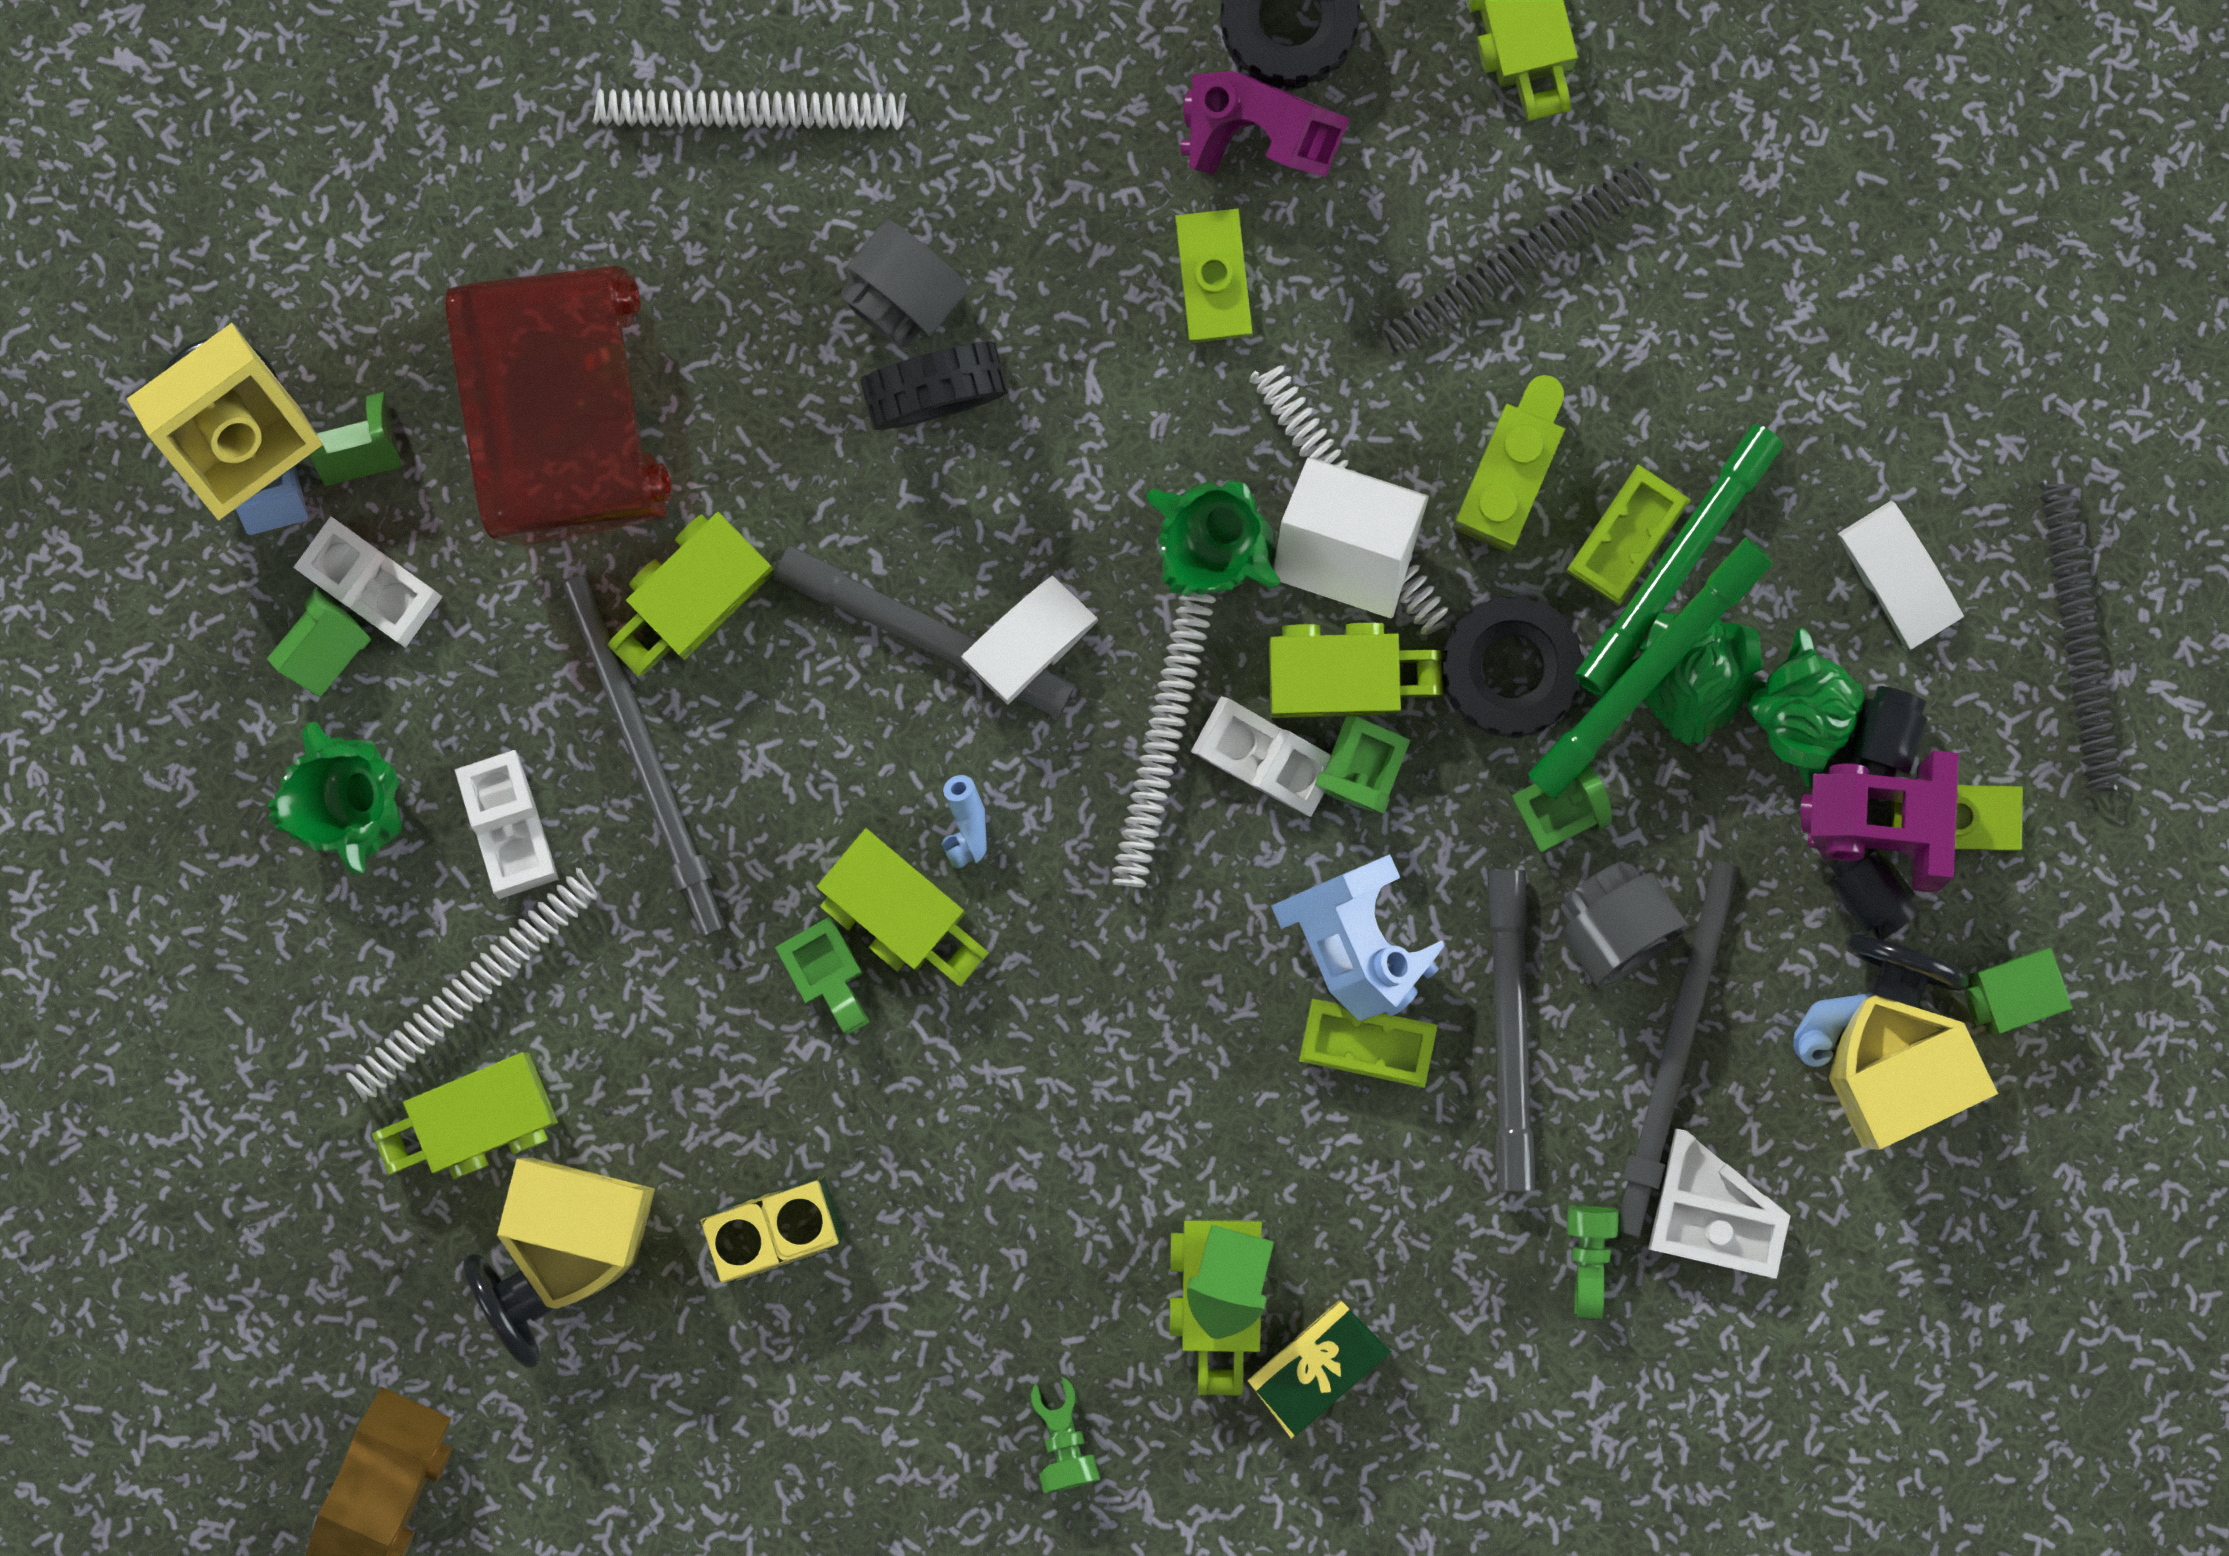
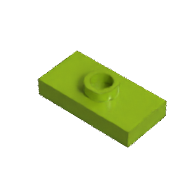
(1213, 276)
(1628, 535)
(1985, 818)
(1374, 1047)

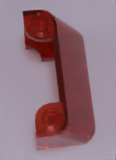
(552, 405)

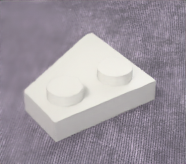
(1715, 1213)

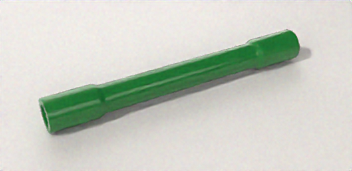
(1722, 590)
(1621, 641)

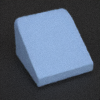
(275, 505)

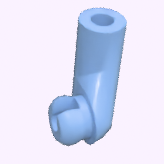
(970, 818)
(1823, 1027)

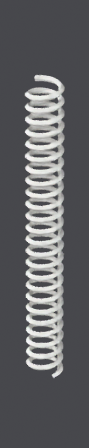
(739, 113)
(1315, 452)
(1161, 731)
(475, 985)

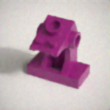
(1228, 101)
(1838, 816)

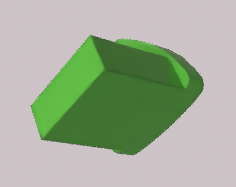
(359, 447)
(319, 644)
(1363, 765)
(1574, 811)
(1229, 1282)

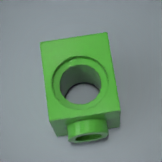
(2017, 992)

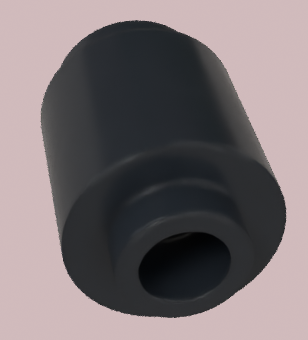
(1889, 733)
(1874, 893)

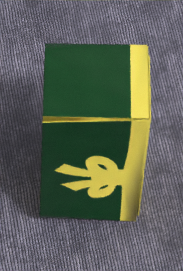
(766, 1223)
(1318, 1368)

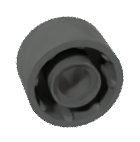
(901, 285)
(1620, 922)

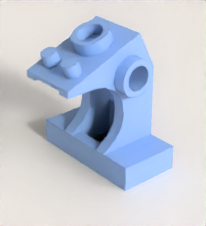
(1349, 945)

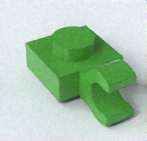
(823, 966)

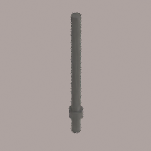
(688, 870)
(1644, 1169)

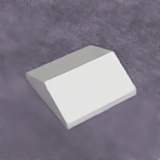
(1348, 536)

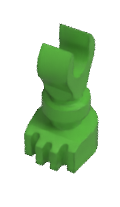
(1592, 1226)
(1070, 1468)

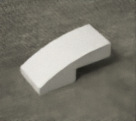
(1900, 575)
(368, 582)
(1029, 639)
(1262, 755)
(506, 824)

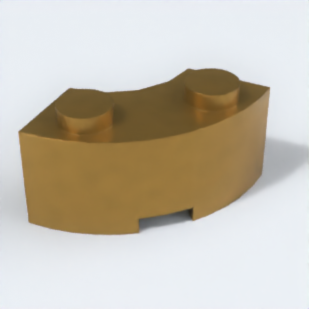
(382, 1479)

